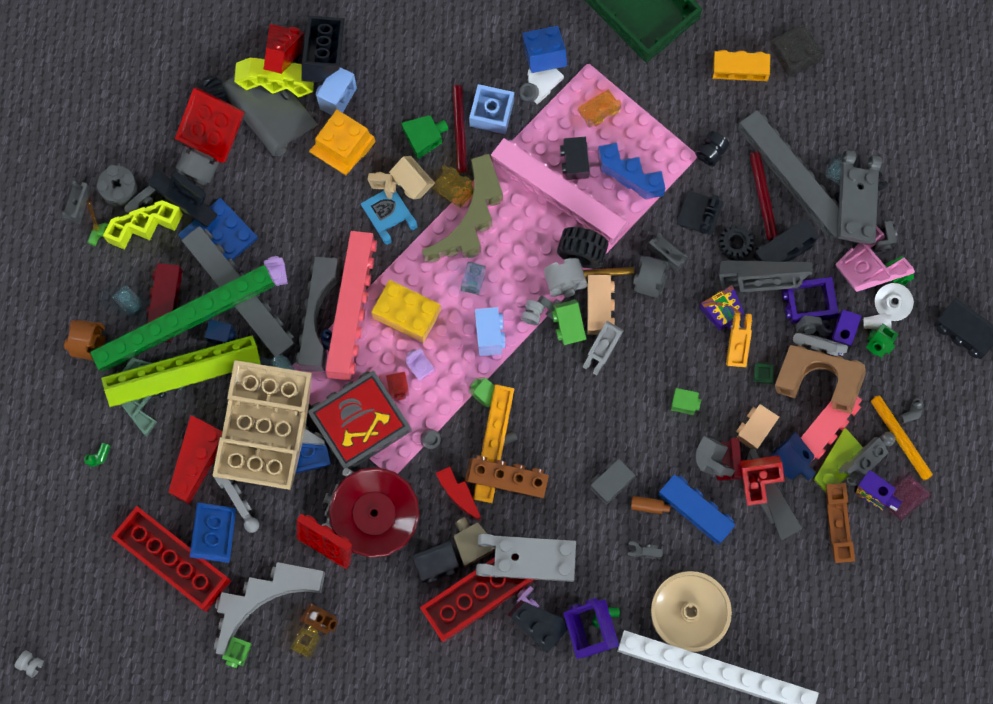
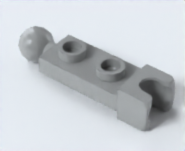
(251, 524)

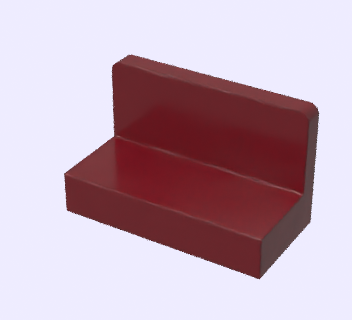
(732, 459)

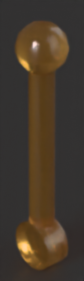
(96, 227)

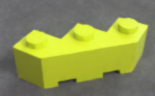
(250, 74)
(142, 223)

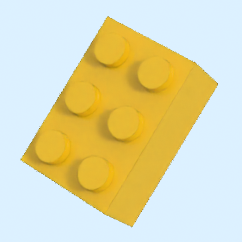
(406, 311)

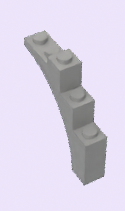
(258, 592)

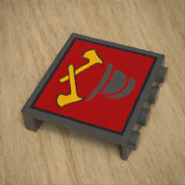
(359, 420)

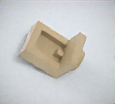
(382, 181)

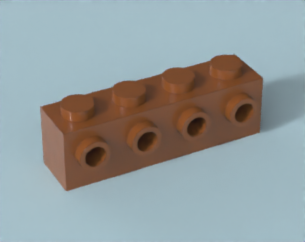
(506, 477)

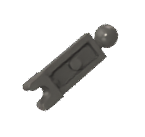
(867, 458)

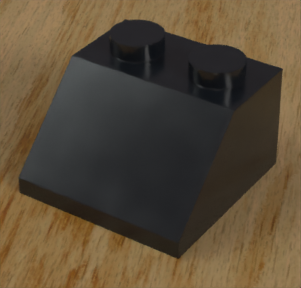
(436, 562)

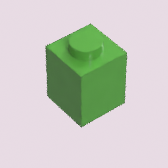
(482, 391)
(685, 401)

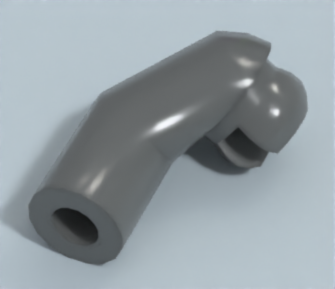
(915, 411)

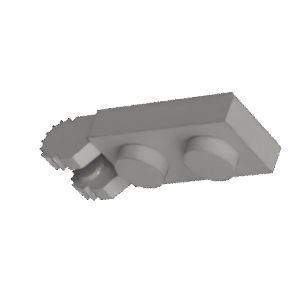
(819, 343)
(603, 346)

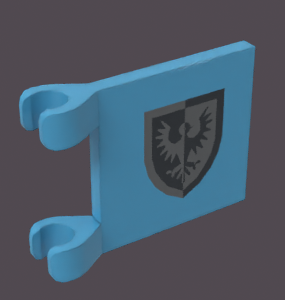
(387, 213)

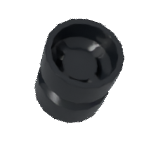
(714, 146)

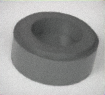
(529, 92)
(430, 438)

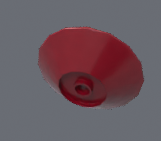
(378, 491)

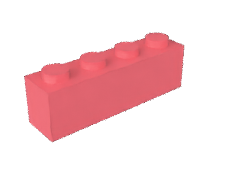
(825, 426)

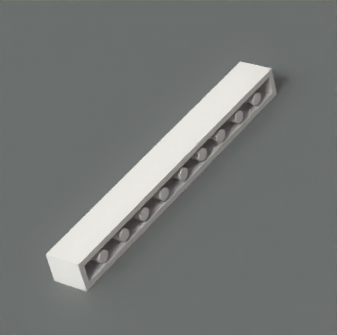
(714, 670)

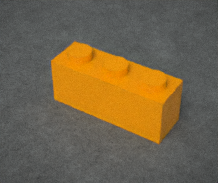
(741, 65)

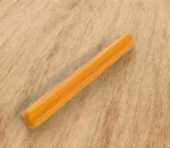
(901, 437)

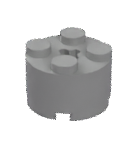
(565, 277)

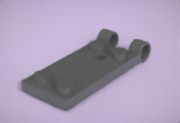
(856, 206)

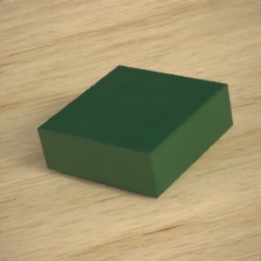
(763, 373)

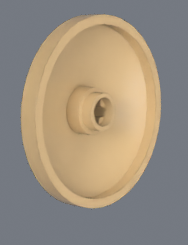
(691, 611)

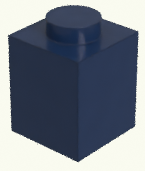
(219, 332)

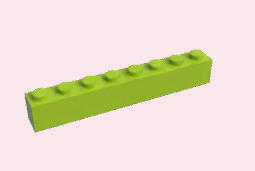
(178, 371)

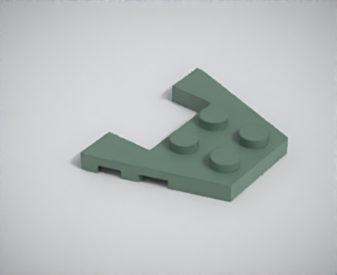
(134, 407)

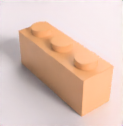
(599, 302)

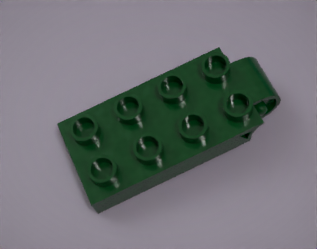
(648, 24)

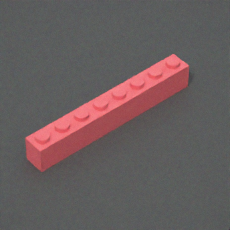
(350, 306)

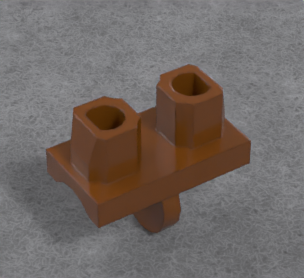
(319, 619)

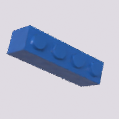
(696, 509)

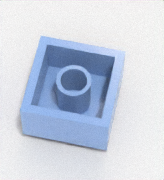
(336, 91)
(491, 109)
(488, 328)

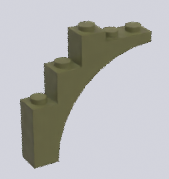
(464, 236)

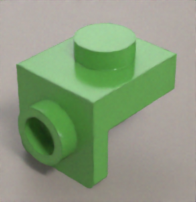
(236, 652)

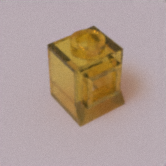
(302, 649)

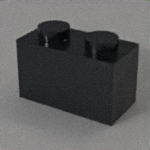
(575, 157)

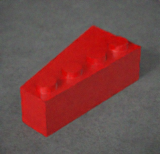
(282, 47)
(195, 459)

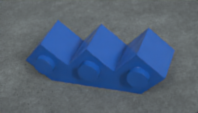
(630, 173)

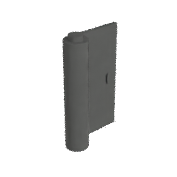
(272, 117)

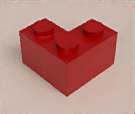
(757, 474)

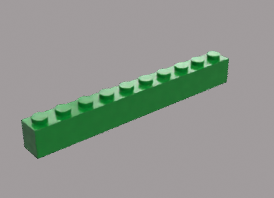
(182, 318)

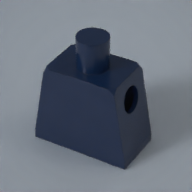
(795, 457)

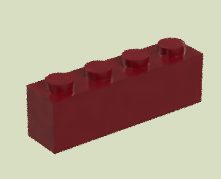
(165, 291)

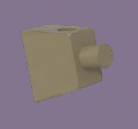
(468, 542)

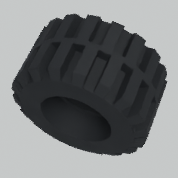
(583, 245)

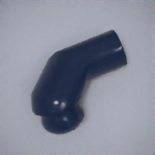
(325, 337)

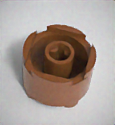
(84, 338)

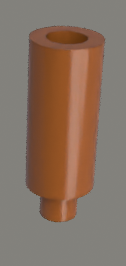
(649, 505)

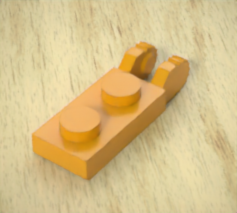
(739, 342)

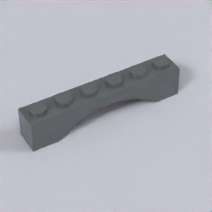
(324, 277)

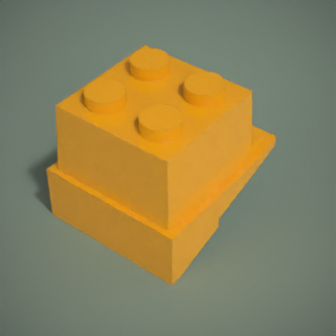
(342, 142)

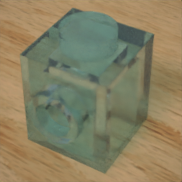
(127, 300)

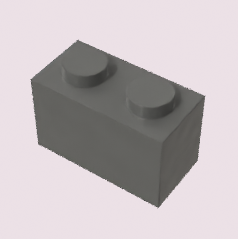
(612, 481)

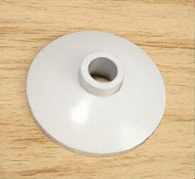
(884, 301)

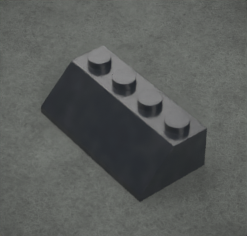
(322, 47)

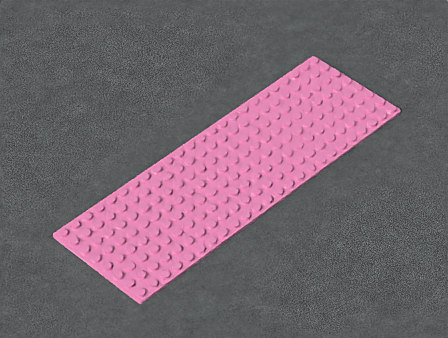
(515, 255)

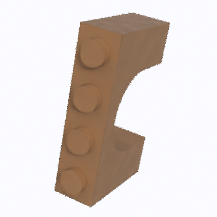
(802, 361)

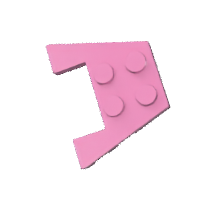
(866, 270)

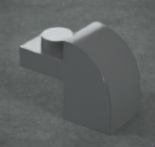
(710, 456)

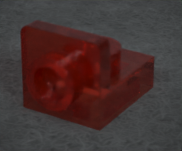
(398, 386)

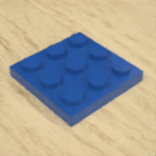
(226, 230)

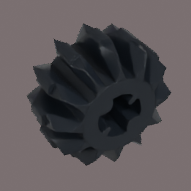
(213, 86)

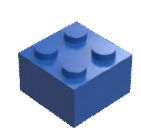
(544, 49)

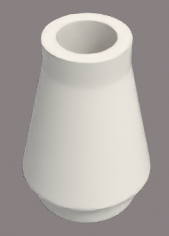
(876, 321)

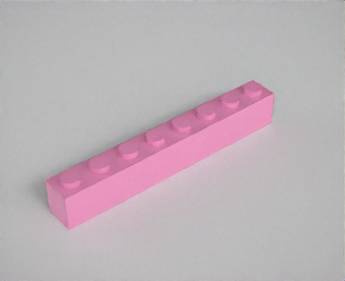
(558, 191)

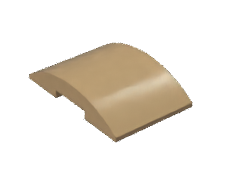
(263, 425)

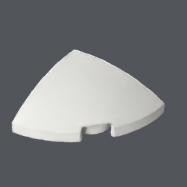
(544, 81)

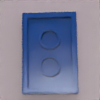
(212, 532)

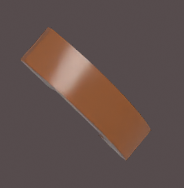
(839, 523)

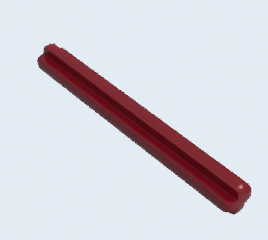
(459, 129)
(763, 195)

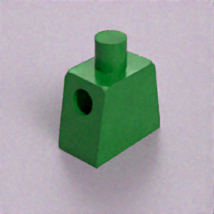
(423, 134)

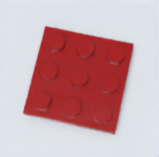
(209, 125)
(324, 540)

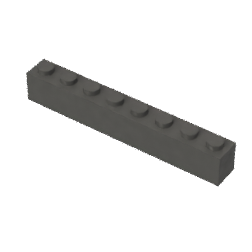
(792, 173)
(252, 310)

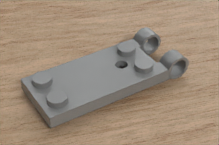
(537, 558)

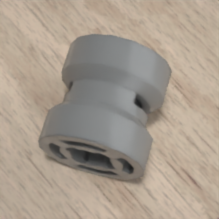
(532, 312)
(28, 663)

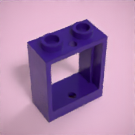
(829, 295)
(577, 632)

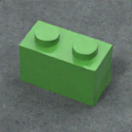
(569, 322)

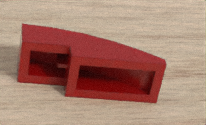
(458, 493)

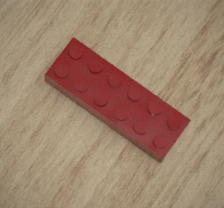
(171, 559)
(469, 601)

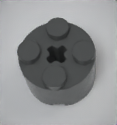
(197, 165)
(113, 177)
(651, 276)

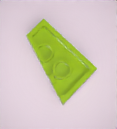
(842, 452)

